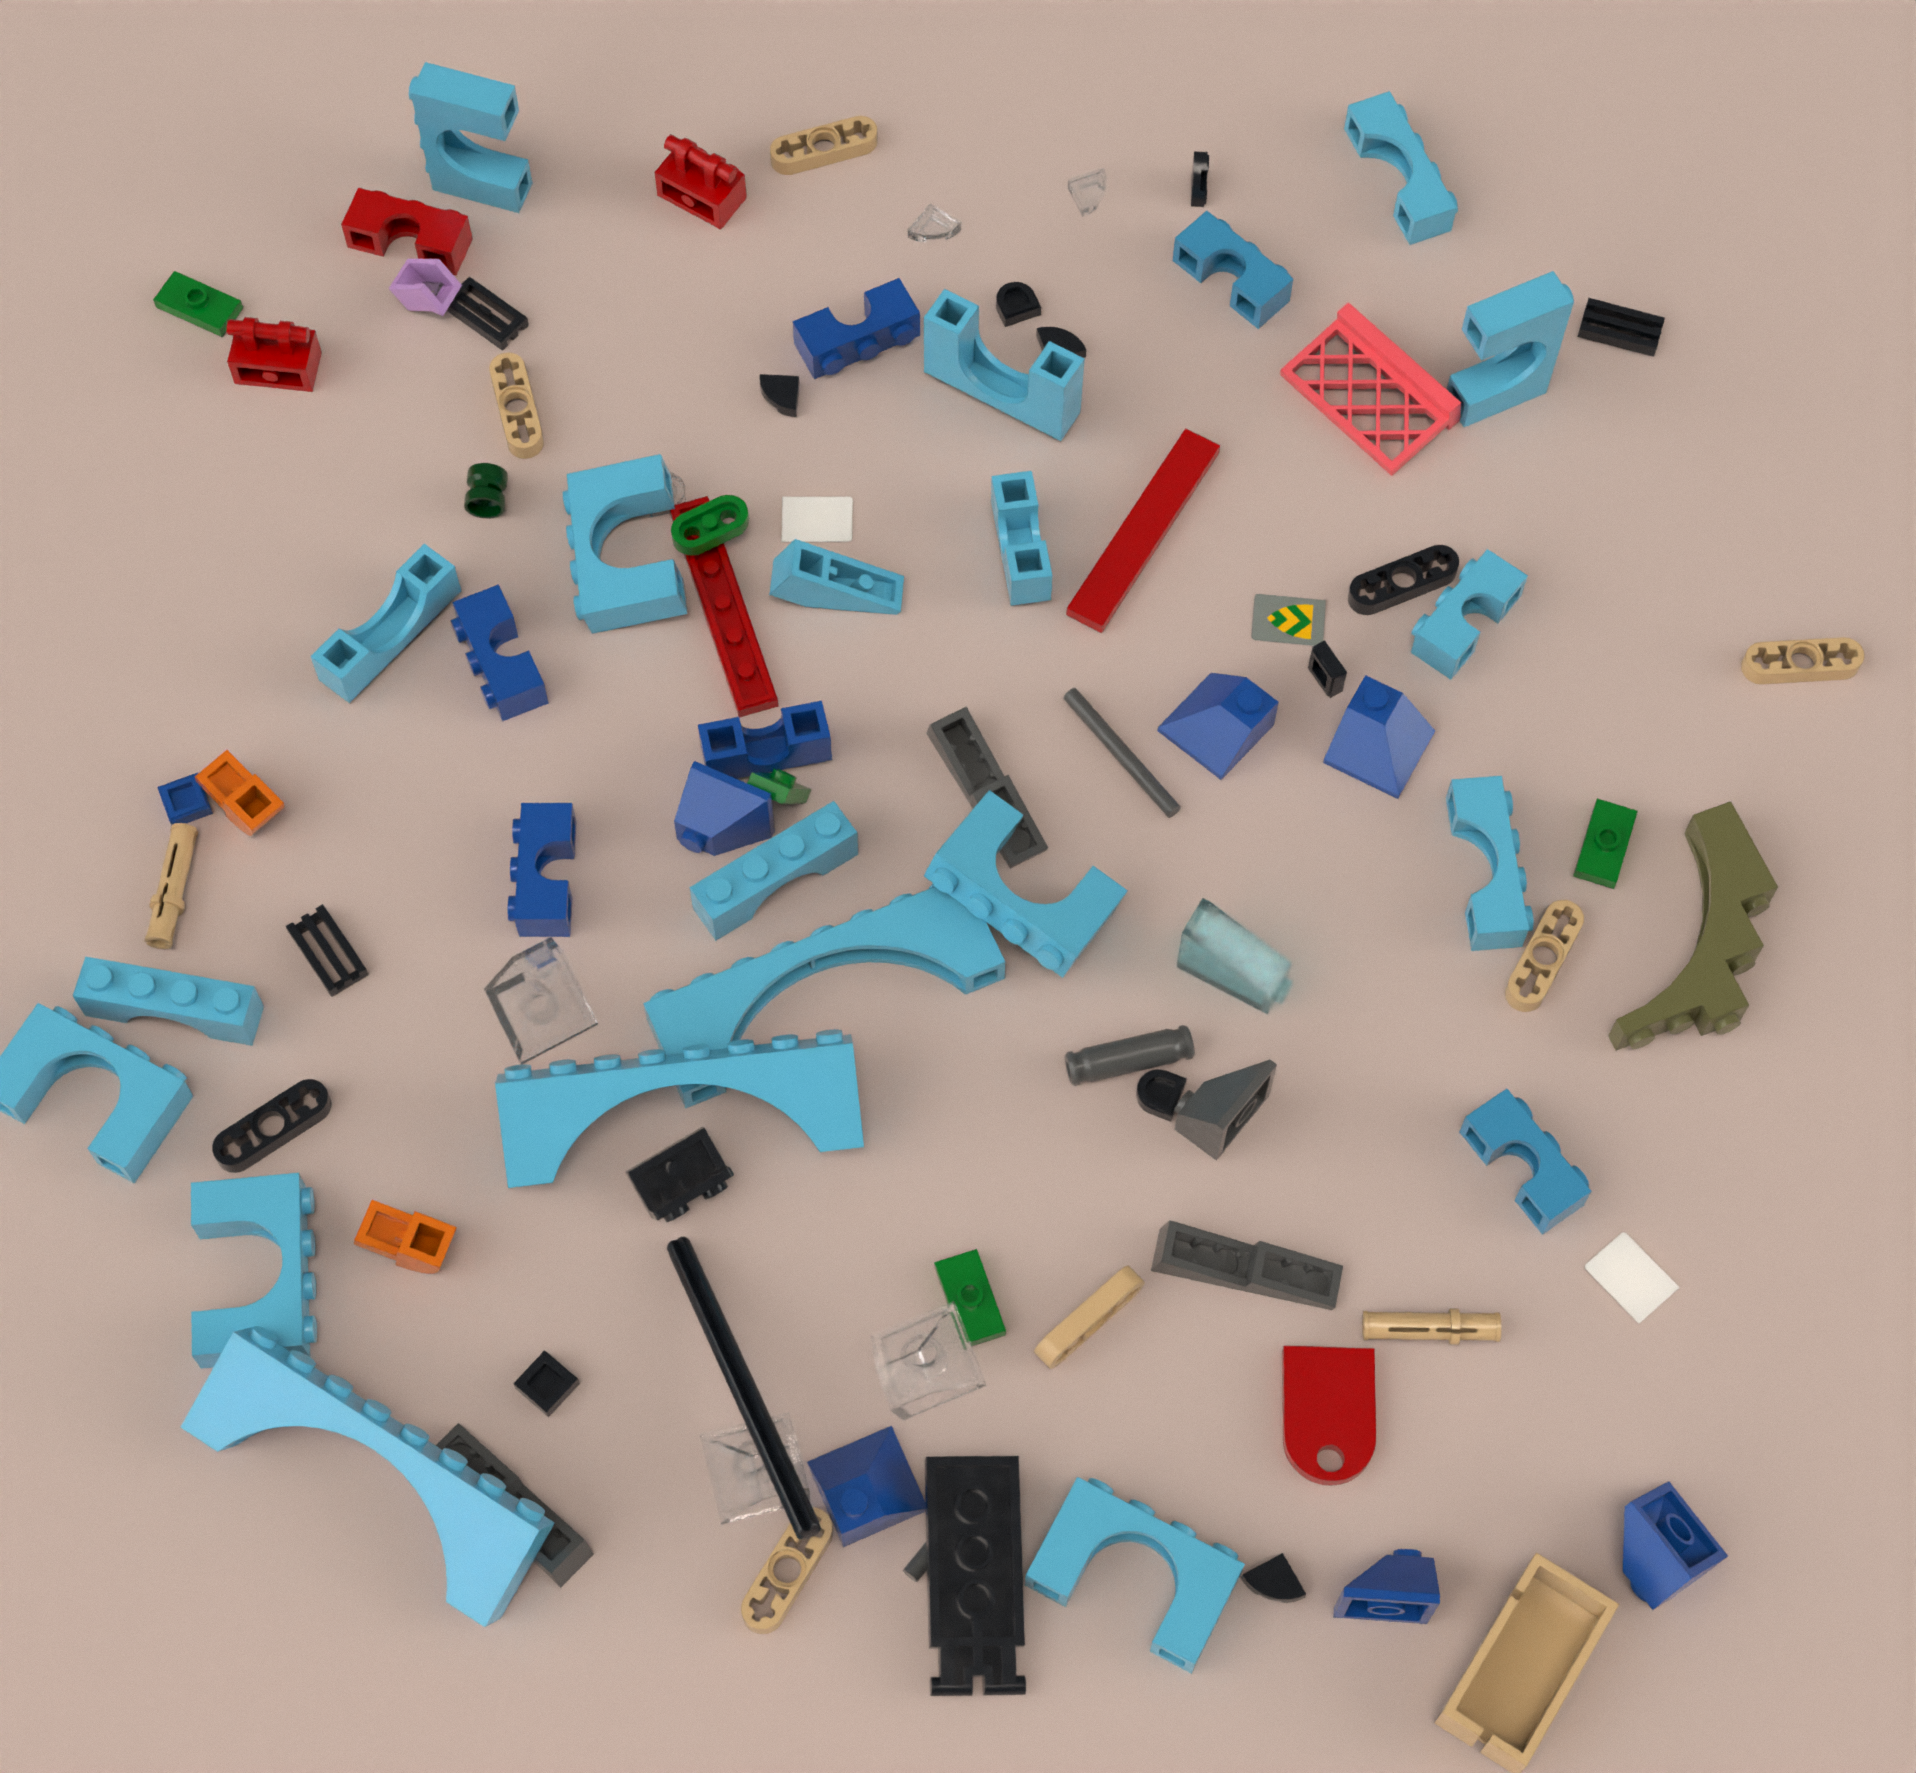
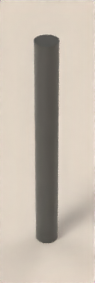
(1122, 752)

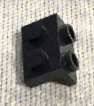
(680, 1175)

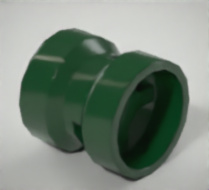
(486, 488)

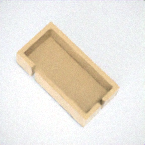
(1527, 1664)

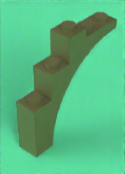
(1733, 889)

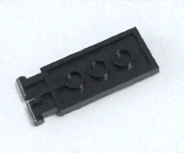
(974, 1573)

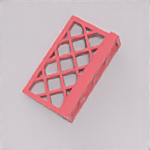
(1399, 372)

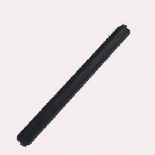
(744, 1389)

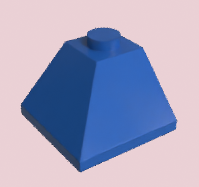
(1221, 721)
(1379, 738)
(721, 812)
(867, 1486)
(1665, 1546)
(1393, 1590)

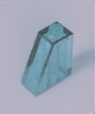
(1233, 959)

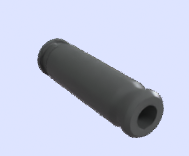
(1129, 1055)

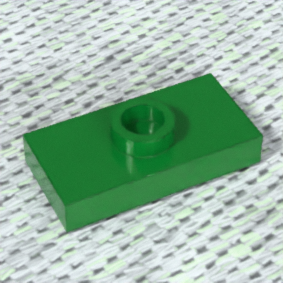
(197, 303)
(781, 786)
(1605, 843)
(968, 1286)

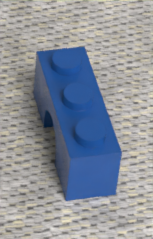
(831, 345)
(510, 681)
(793, 741)
(544, 835)

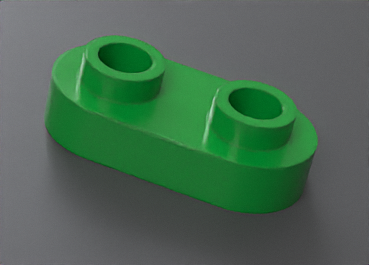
(708, 525)

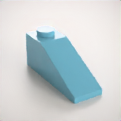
(833, 581)

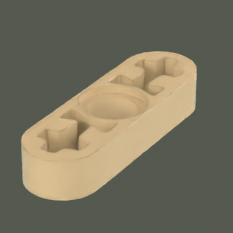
(814, 158)
(512, 420)
(1817, 649)
(1544, 973)
(1089, 1317)
(780, 1607)

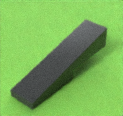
(977, 772)
(1246, 1267)
(564, 1548)

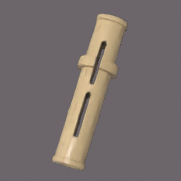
(168, 901)
(1432, 1326)

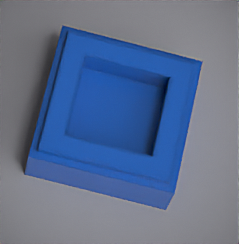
(184, 800)

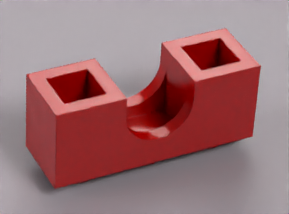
(379, 219)

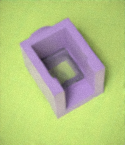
(425, 286)

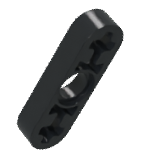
(1393, 594)
(275, 1107)

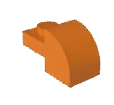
(239, 793)
(410, 1240)

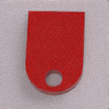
(1328, 1407)

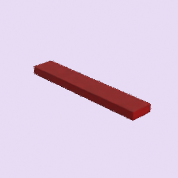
(1143, 530)
(729, 625)

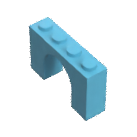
(457, 101)
(1524, 334)
(955, 354)
(597, 504)
(1049, 932)
(149, 1097)
(274, 1210)
(1096, 1519)

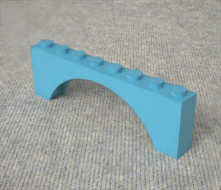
(913, 931)
(552, 1106)
(482, 1528)

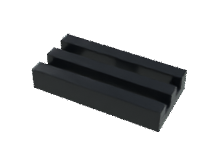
(1621, 321)
(497, 338)
(309, 924)

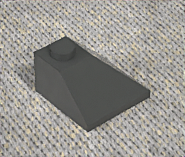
(1223, 1107)

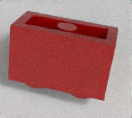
(700, 182)
(273, 354)

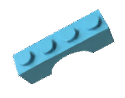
(1382, 131)
(418, 595)
(1480, 815)
(738, 889)
(210, 1005)

